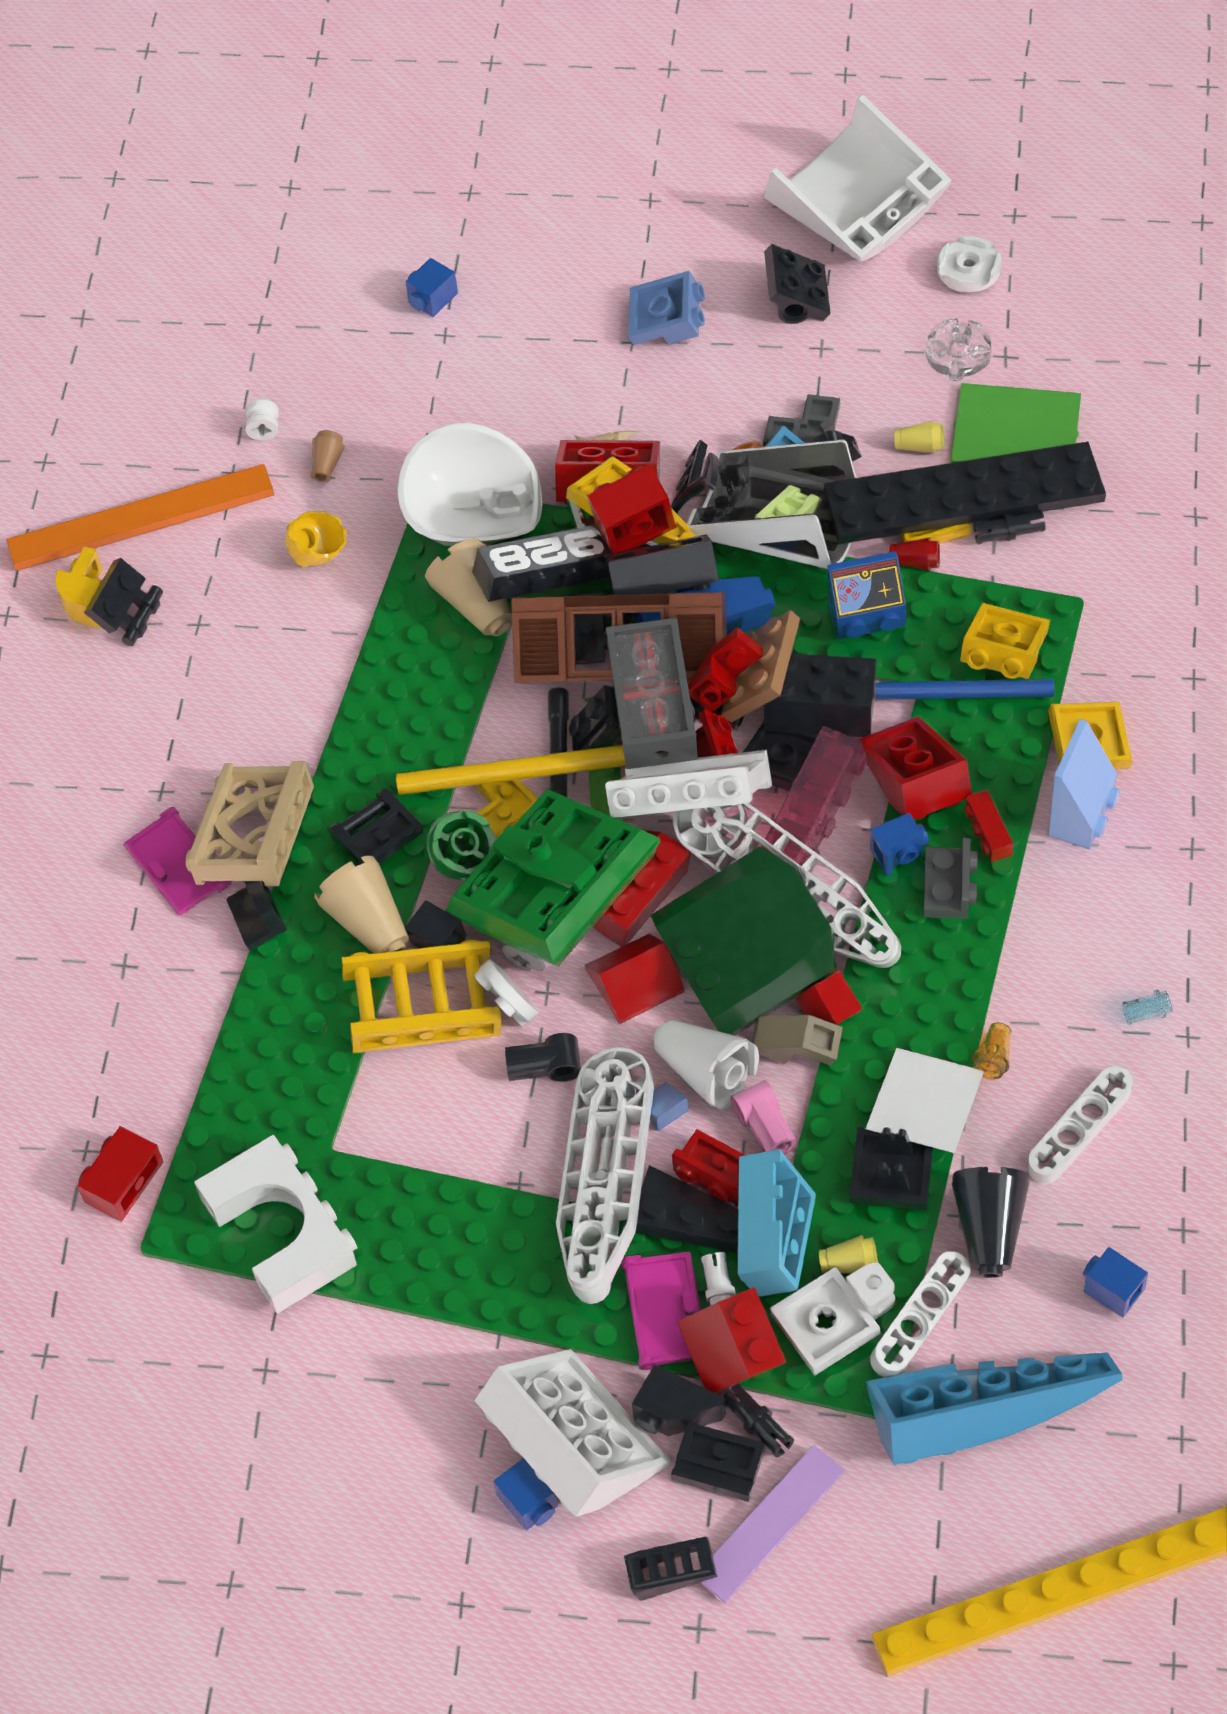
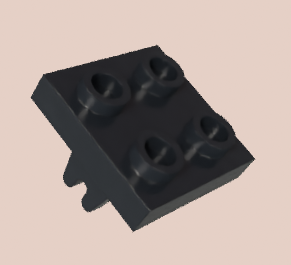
(890, 1170)

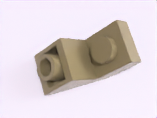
(809, 1036)

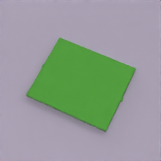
(1012, 420)

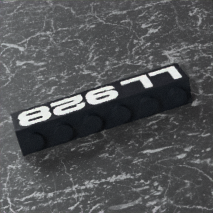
(542, 563)

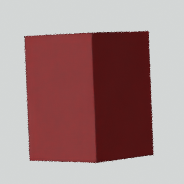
(636, 977)

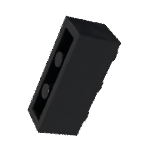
(663, 567)

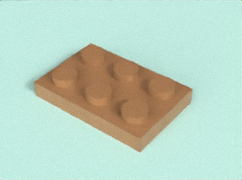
(766, 676)

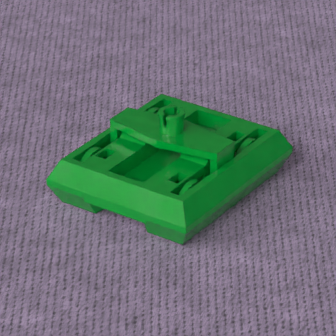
(544, 878)

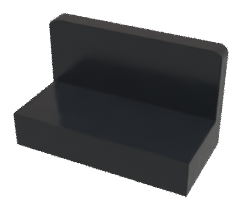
(256, 914)

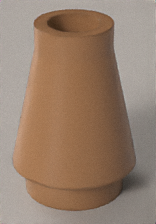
(325, 454)

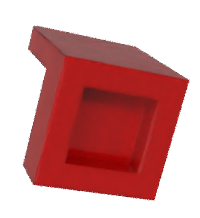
(829, 1000)

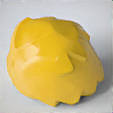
(315, 538)

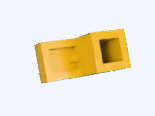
(79, 585)

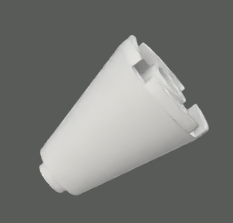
(707, 1059)

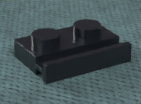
(595, 722)
(718, 1461)

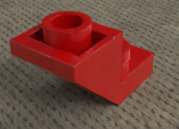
(718, 673)

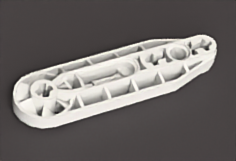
(711, 842)
(609, 1111)

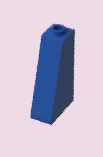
(746, 603)

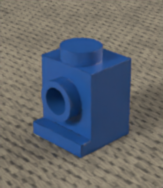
(897, 842)

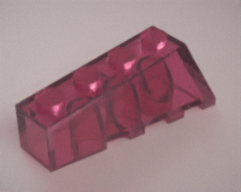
(819, 792)

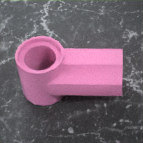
(760, 1111)

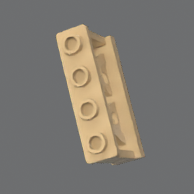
(266, 860)

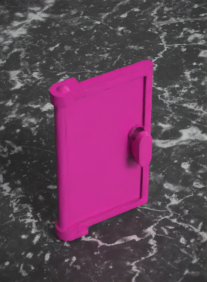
(162, 853)
(659, 1296)

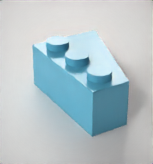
(772, 1222)

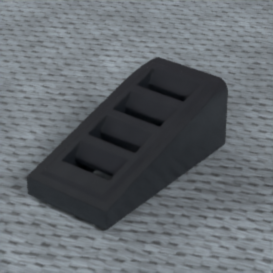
(673, 1581)

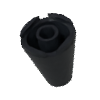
(990, 1215)

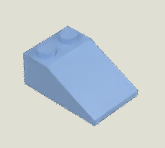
(1082, 790)

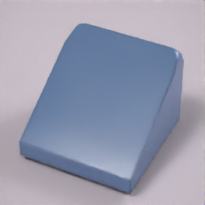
(667, 1106)

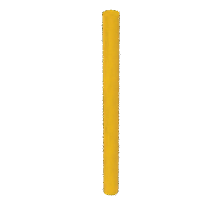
(510, 770)

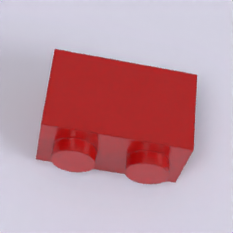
(120, 1173)

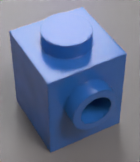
(431, 287)
(1114, 1281)
(525, 1495)

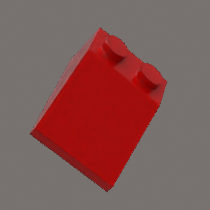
(917, 768)

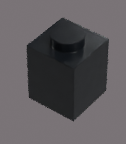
(434, 927)

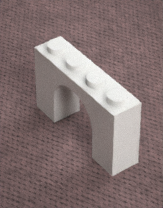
(267, 1175)

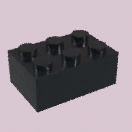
(824, 693)

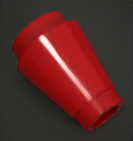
(918, 554)

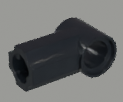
(554, 1058)

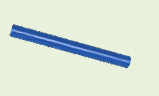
(964, 689)

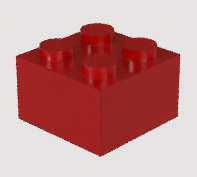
(631, 510)

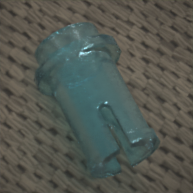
(1147, 1007)

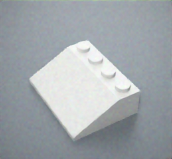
(570, 1430)

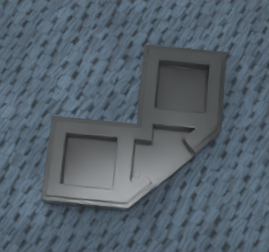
(818, 416)

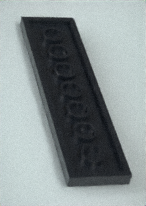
(963, 492)

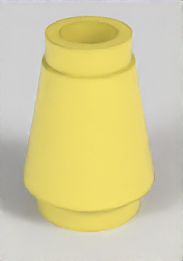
(921, 437)
(849, 1255)

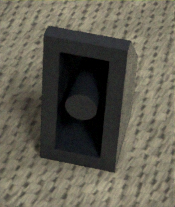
(670, 1401)

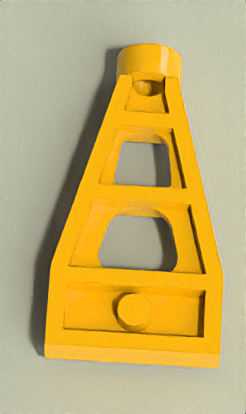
(607, 473)

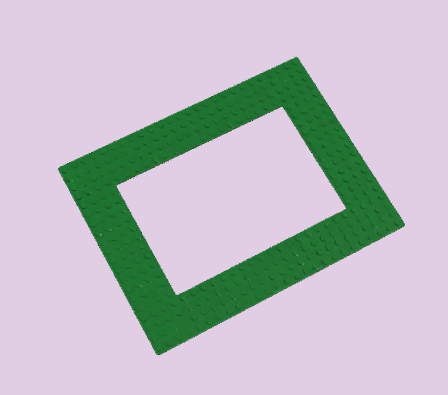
(492, 1251)

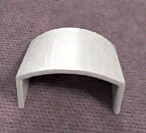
(861, 186)

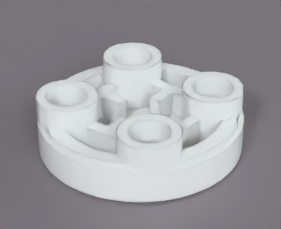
(508, 993)

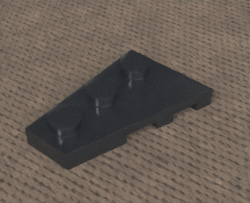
(685, 1213)

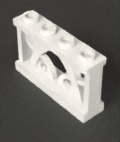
(689, 784)

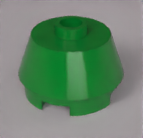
(459, 843)

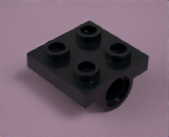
(796, 285)

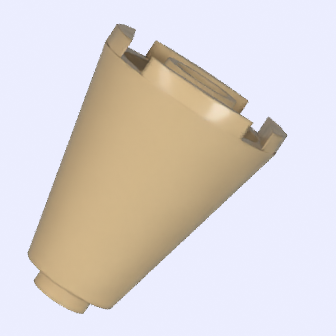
(459, 587)
(364, 906)

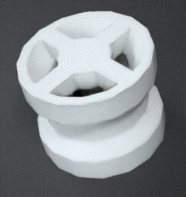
(262, 420)

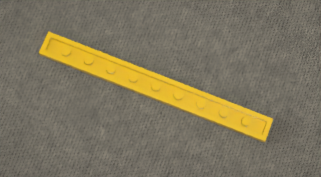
(1052, 1592)

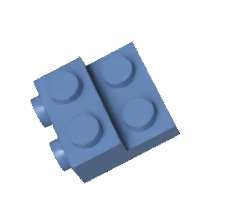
(666, 309)

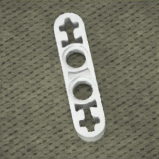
(1084, 1127)
(921, 1314)

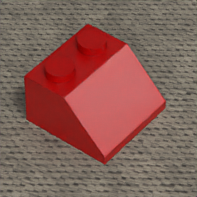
(731, 1341)

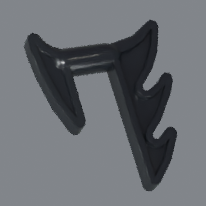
(691, 483)

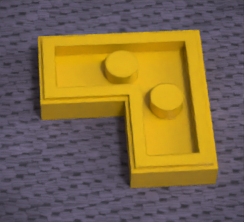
(506, 804)

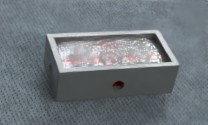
(651, 693)

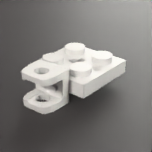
(852, 1303)

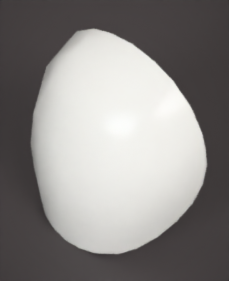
(468, 486)

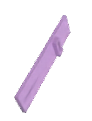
(772, 1521)

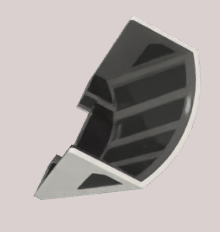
(756, 477)

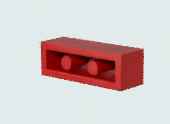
(988, 826)

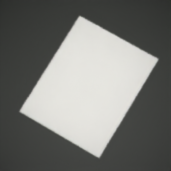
(925, 1099)

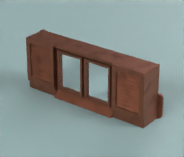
(546, 630)

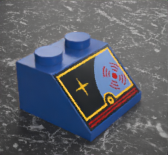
(866, 595)

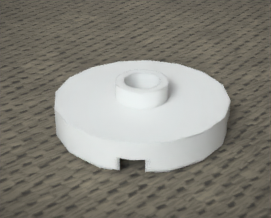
(969, 264)

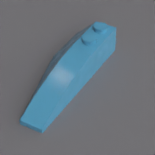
(956, 1409)

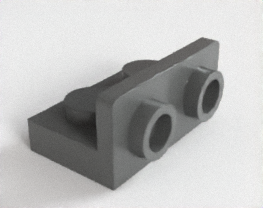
(947, 881)

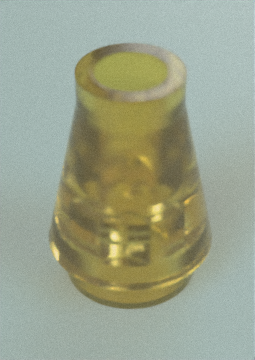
(994, 1052)

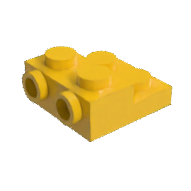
(1004, 641)

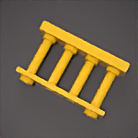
(425, 1029)

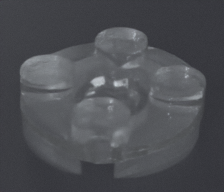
(954, 363)

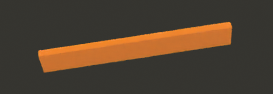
(140, 517)

